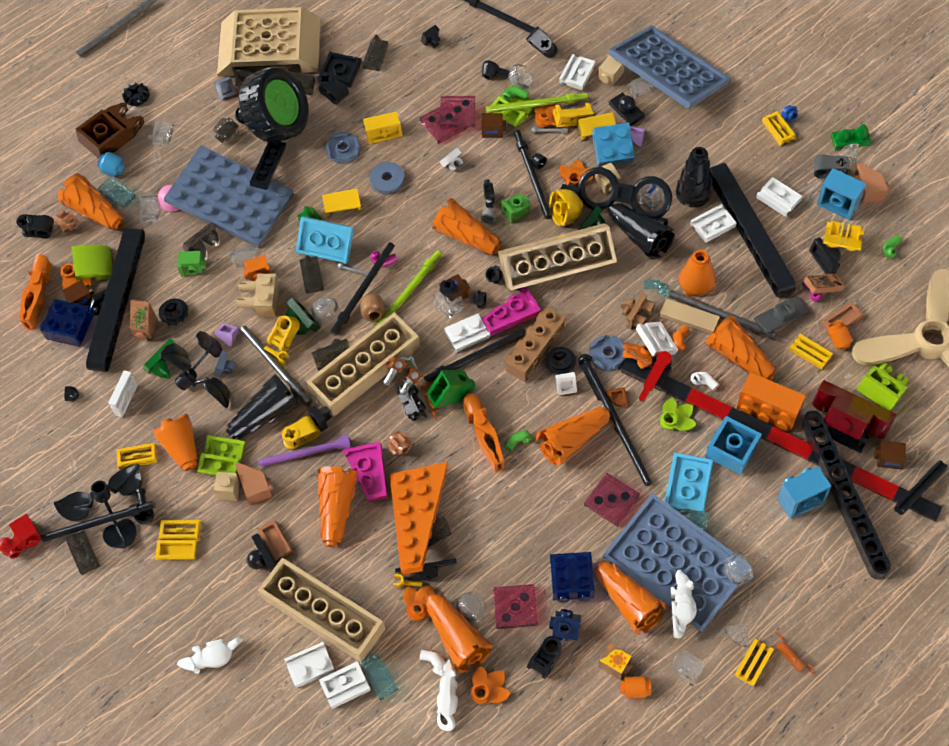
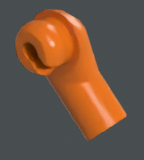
(678, 337)

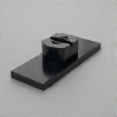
(430, 569)

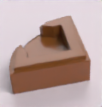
(618, 397)

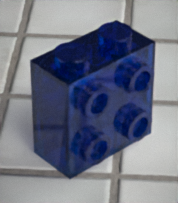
(66, 322)
(572, 576)

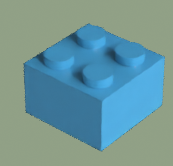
(613, 144)
(841, 194)
(733, 445)
(803, 491)

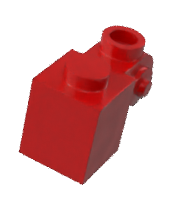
(25, 537)

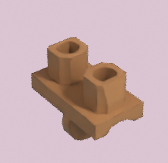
(634, 311)

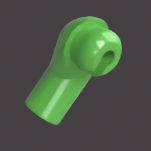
(514, 91)
(889, 246)
(517, 437)

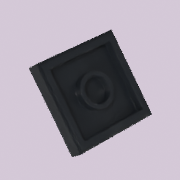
(342, 67)

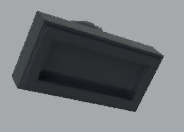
(626, 108)
(825, 256)
(258, 558)

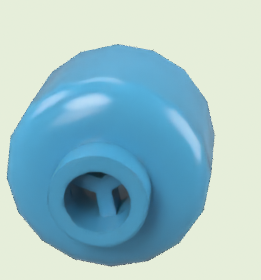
(111, 164)

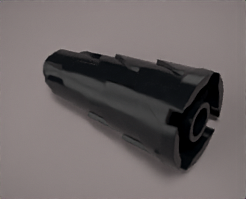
(695, 179)
(643, 231)
(264, 407)

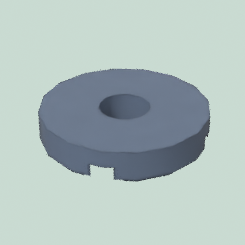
(343, 156)
(387, 169)
(604, 362)

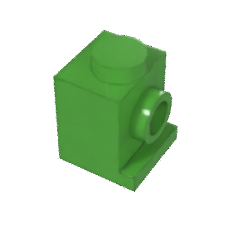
(515, 207)
(190, 263)

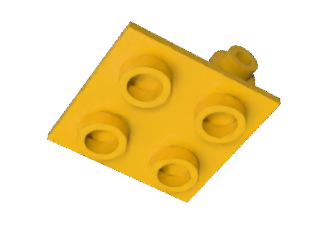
(851, 241)

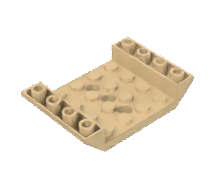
(291, 41)

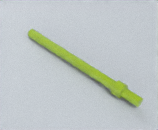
(569, 99)
(428, 266)

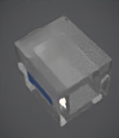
(650, 196)

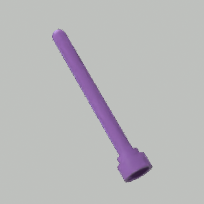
(341, 443)

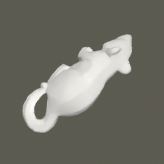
(684, 606)
(213, 656)
(447, 699)

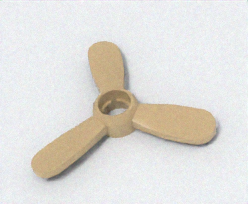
(893, 347)

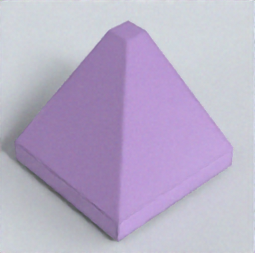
(637, 135)
(227, 333)

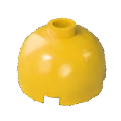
(566, 206)

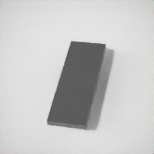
(782, 314)

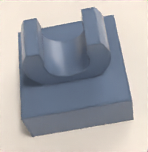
(225, 88)
(223, 365)

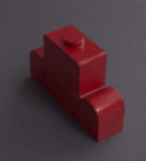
(852, 413)

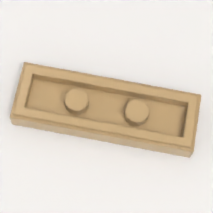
(689, 316)

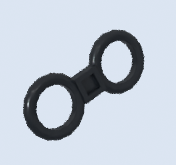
(624, 192)

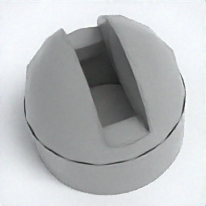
(488, 215)

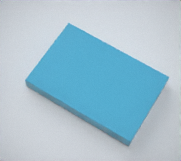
(324, 239)
(688, 482)

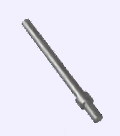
(142, 7)
(723, 314)
(296, 389)

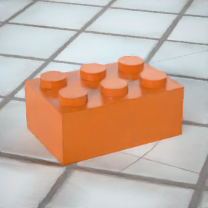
(770, 402)

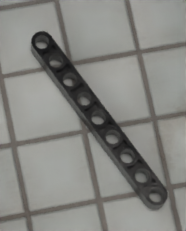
(752, 231)
(115, 300)
(845, 503)

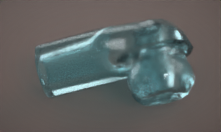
(657, 284)

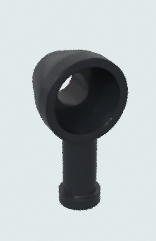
(490, 69)
(142, 499)

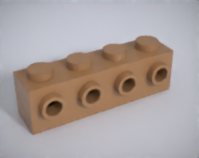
(535, 344)

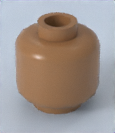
(372, 307)

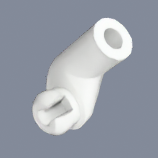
(704, 378)
(433, 657)

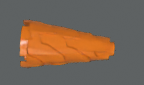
(88, 202)
(461, 225)
(739, 348)
(568, 436)
(335, 492)
(634, 601)
(457, 634)

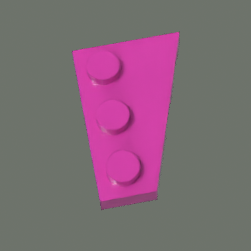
(514, 312)
(369, 464)

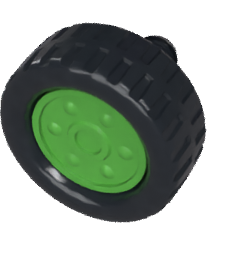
(273, 105)

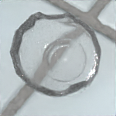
(520, 77)
(325, 310)
(738, 569)
(471, 606)

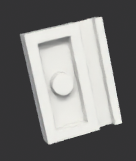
(577, 72)
(779, 196)
(713, 223)
(467, 332)
(656, 338)
(123, 393)
(309, 665)
(344, 685)

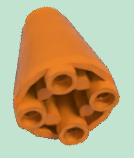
(697, 274)
(178, 441)

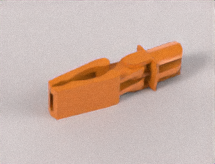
(33, 296)
(477, 414)

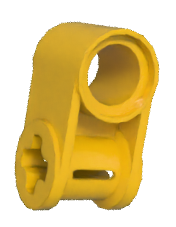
(280, 335)
(301, 432)

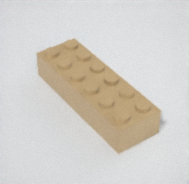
(557, 256)
(362, 364)
(322, 610)

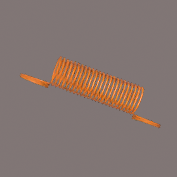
(433, 410)
(789, 655)

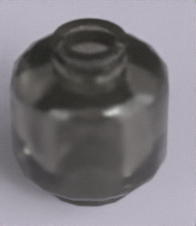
(226, 130)

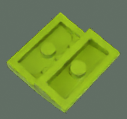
(517, 116)
(92, 261)
(221, 455)

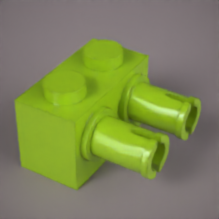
(883, 388)

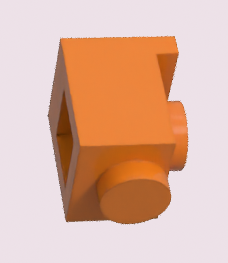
(256, 266)

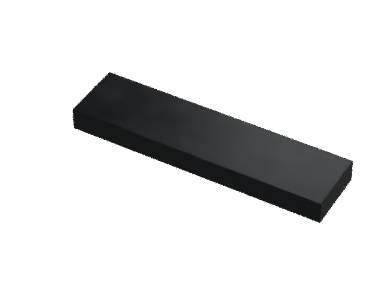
(267, 165)

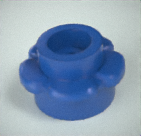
(790, 113)

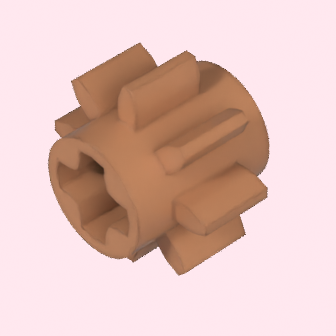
(66, 220)
(399, 443)

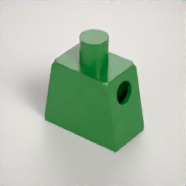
(450, 388)

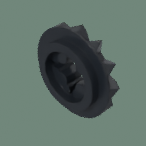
(136, 99)
(488, 193)
(171, 305)
(557, 354)

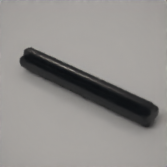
(920, 487)

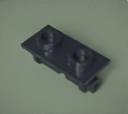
(416, 406)
(847, 440)

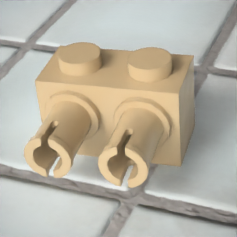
(266, 295)

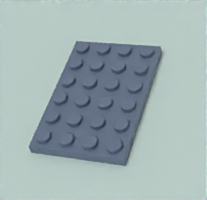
(669, 66)
(221, 193)
(665, 541)

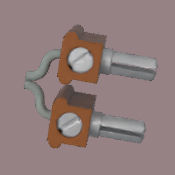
(411, 374)

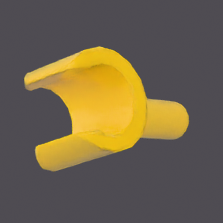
(283, 354)
(404, 582)

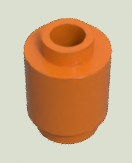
(840, 335)
(635, 687)

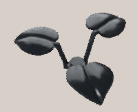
(179, 358)
(76, 505)

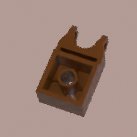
(108, 130)

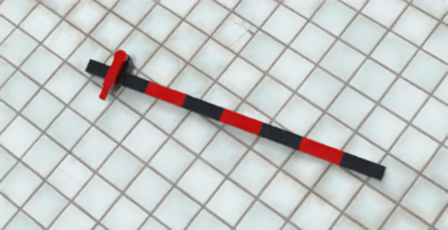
(659, 379)

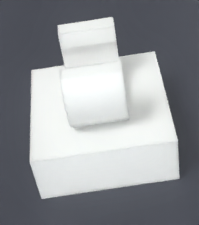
(451, 158)
(566, 383)

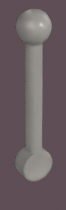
(563, 130)
(341, 266)

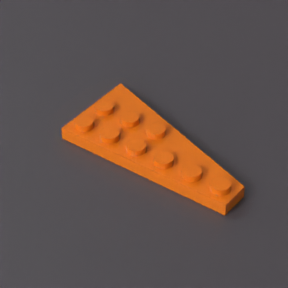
(415, 510)

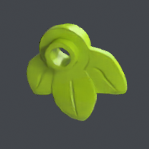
(678, 414)

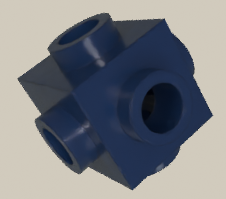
(571, 623)

